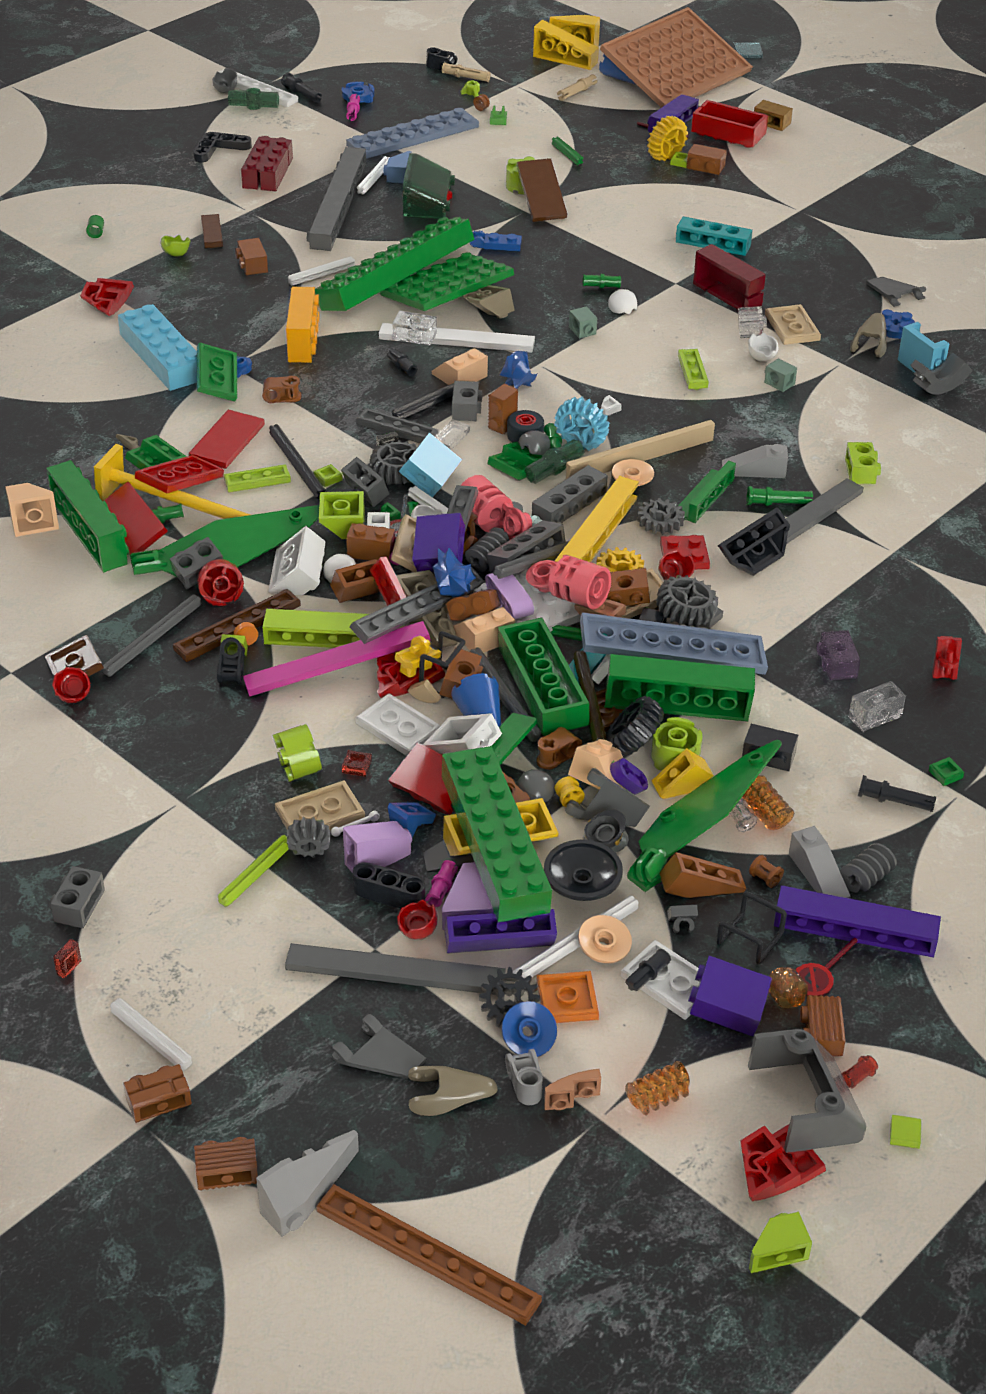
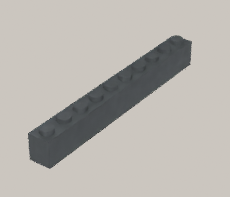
(337, 199)

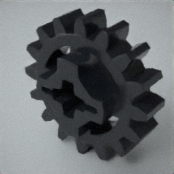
(501, 988)

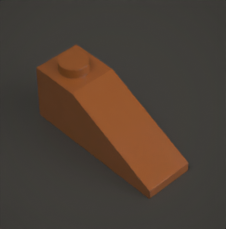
(697, 877)

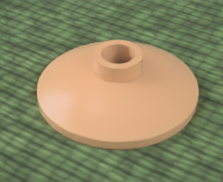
(634, 470)
(606, 930)

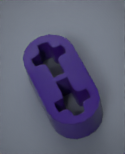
(629, 776)

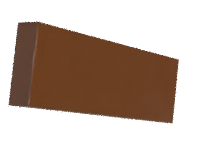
(211, 231)

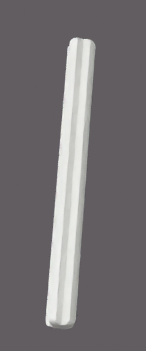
(570, 942)

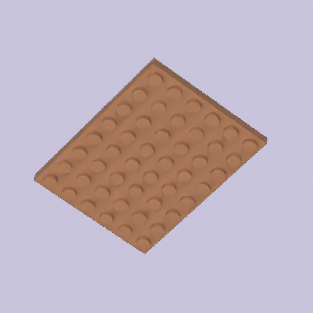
(676, 57)

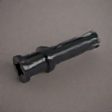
(297, 85)
(883, 791)

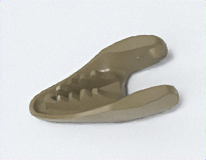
(873, 327)
(454, 1090)

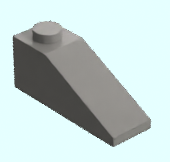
(764, 461)
(817, 862)

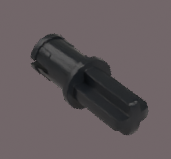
(402, 361)
(648, 970)

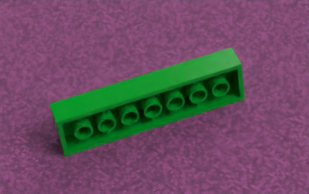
(496, 834)

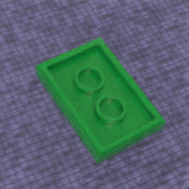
(217, 372)

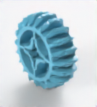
(584, 418)

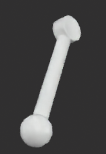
(373, 816)

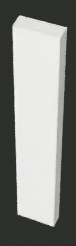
(285, 98)

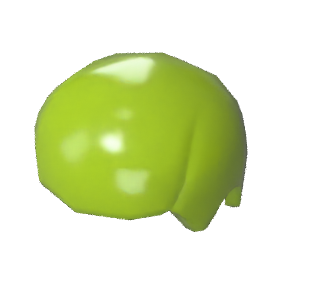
(175, 246)

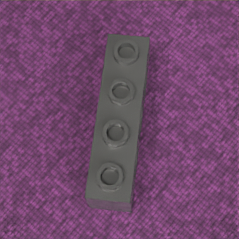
(571, 495)
(538, 537)

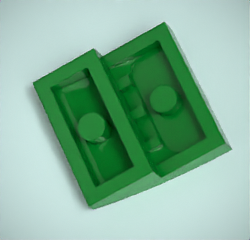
(153, 452)
(513, 460)

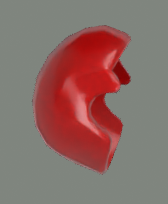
(675, 564)
(71, 685)
(417, 920)

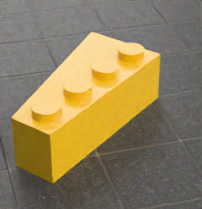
(563, 47)

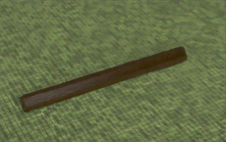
(587, 686)

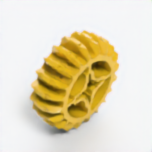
(667, 138)

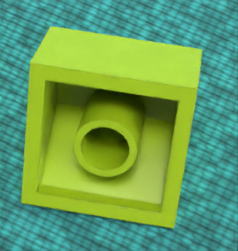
(340, 510)

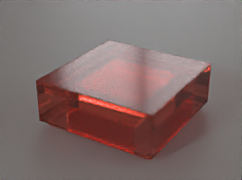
(356, 763)
(67, 958)

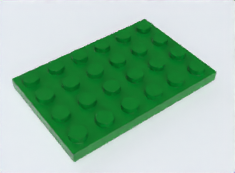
(447, 281)

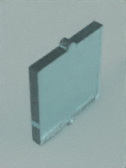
(749, 50)

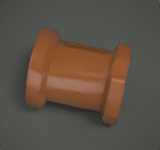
(759, 865)

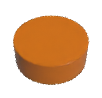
(248, 630)

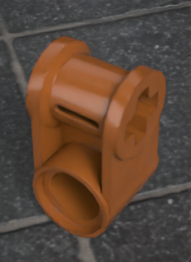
(282, 389)
(556, 748)

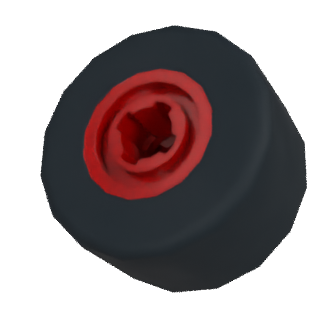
(522, 422)

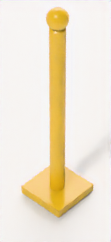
(110, 474)

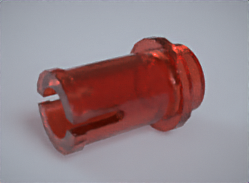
(863, 1068)

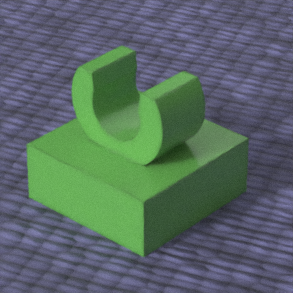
(498, 117)

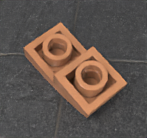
(562, 1092)

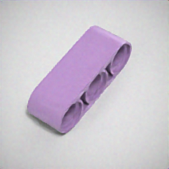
(511, 595)

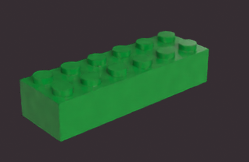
(88, 516)
(543, 676)
(681, 686)

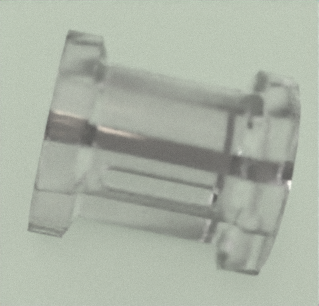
(743, 817)

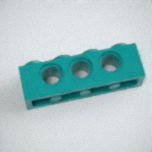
(724, 236)

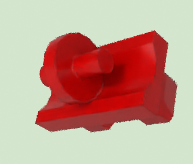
(947, 657)

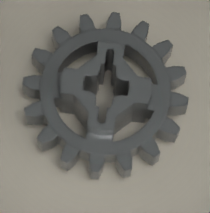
(661, 516)

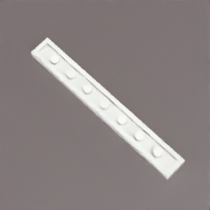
(473, 339)

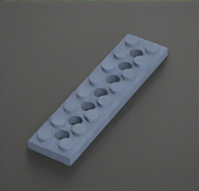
(414, 132)
(662, 634)

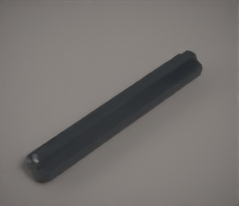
(424, 402)

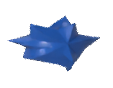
(517, 370)
(451, 575)

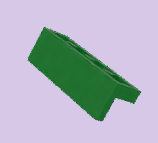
(707, 491)
(513, 732)

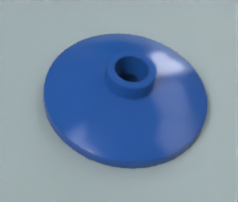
(540, 1022)

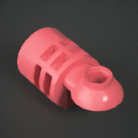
(496, 509)
(572, 580)

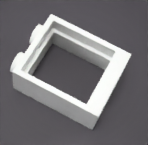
(464, 733)

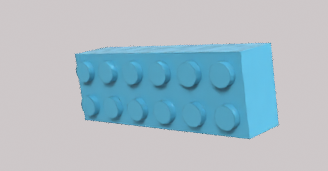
(159, 346)

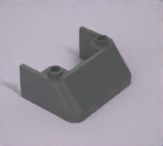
(837, 1115)

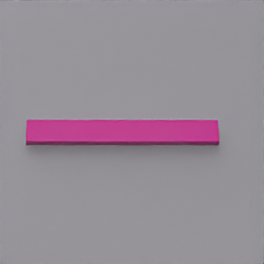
(332, 659)

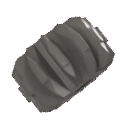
(308, 837)

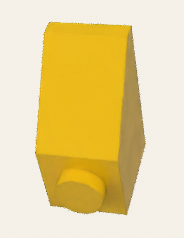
(682, 775)

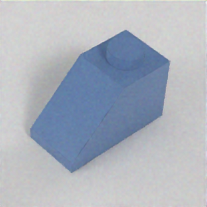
(396, 167)

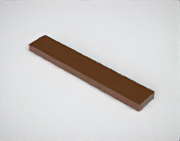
(211, 636)

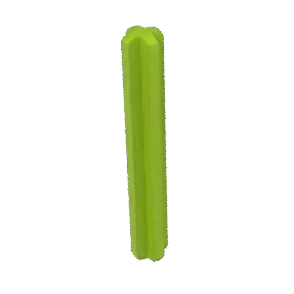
(253, 871)

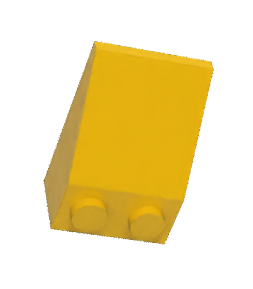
(582, 26)

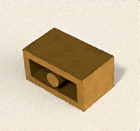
(778, 115)

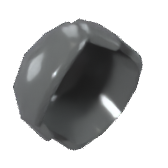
(225, 81)
(536, 441)
(537, 784)

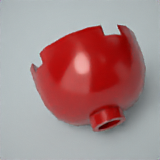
(220, 582)

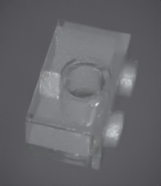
(414, 328)
(877, 706)

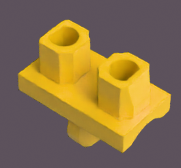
(410, 657)

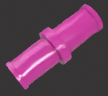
(353, 107)
(441, 883)

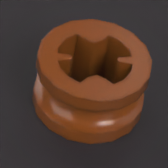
(485, 102)

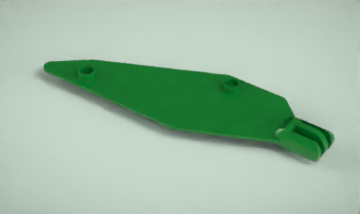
(236, 538)
(698, 812)

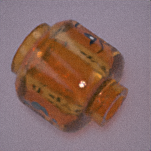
(787, 987)

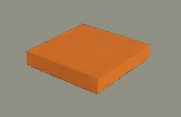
(568, 996)

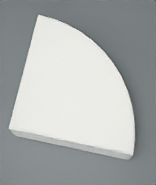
(610, 405)

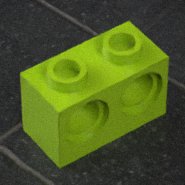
(862, 462)

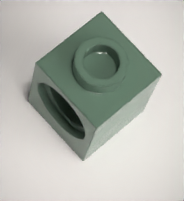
(582, 322)
(780, 375)

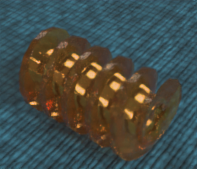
(768, 804)
(657, 1087)

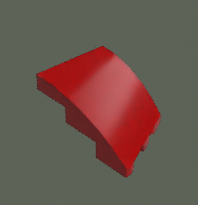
(107, 294)
(394, 682)
(422, 778)
(771, 1169)

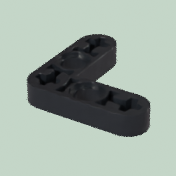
(214, 140)

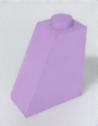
(375, 843)
(466, 895)

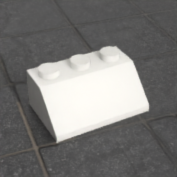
(298, 563)

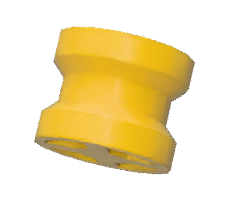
(569, 789)

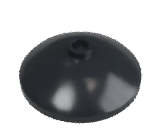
(583, 870)

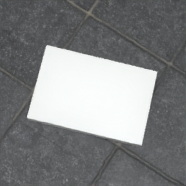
(397, 724)
(672, 983)

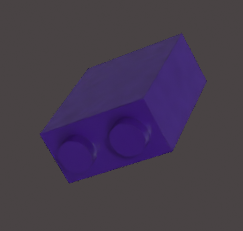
(437, 532)
(729, 995)

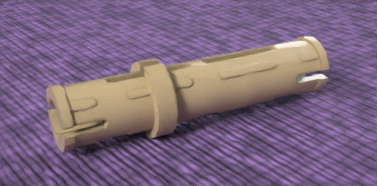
(459, 70)
(581, 85)

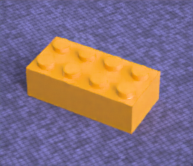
(302, 324)

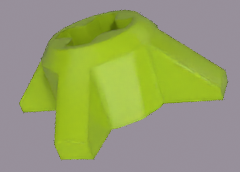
(471, 88)

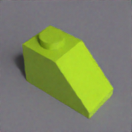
(781, 1243)

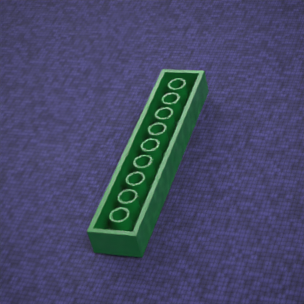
(394, 264)

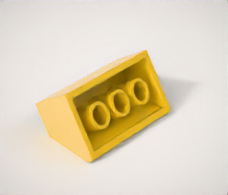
(534, 815)

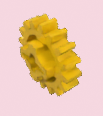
(620, 560)

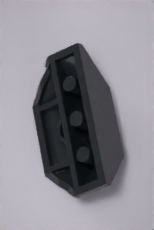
(758, 543)

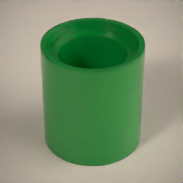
(97, 221)

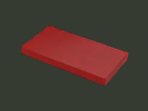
(227, 438)
(179, 474)
(140, 522)

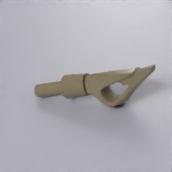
(128, 441)

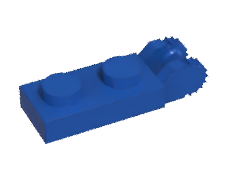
(496, 241)

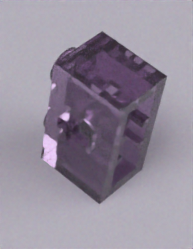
(838, 655)

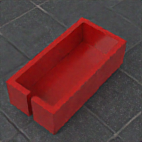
(729, 123)

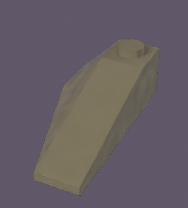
(492, 300)
(435, 621)

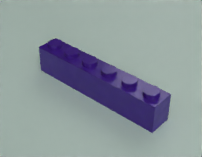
(866, 921)

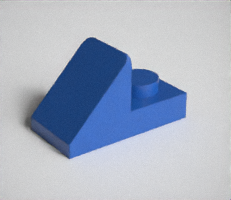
(410, 815)

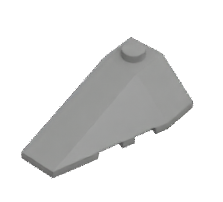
(295, 1188)

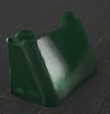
(426, 188)

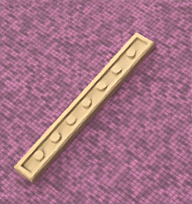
(646, 448)

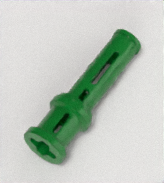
(768, 496)

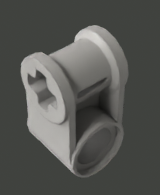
(525, 1076)

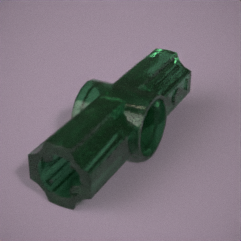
(253, 98)
(554, 461)

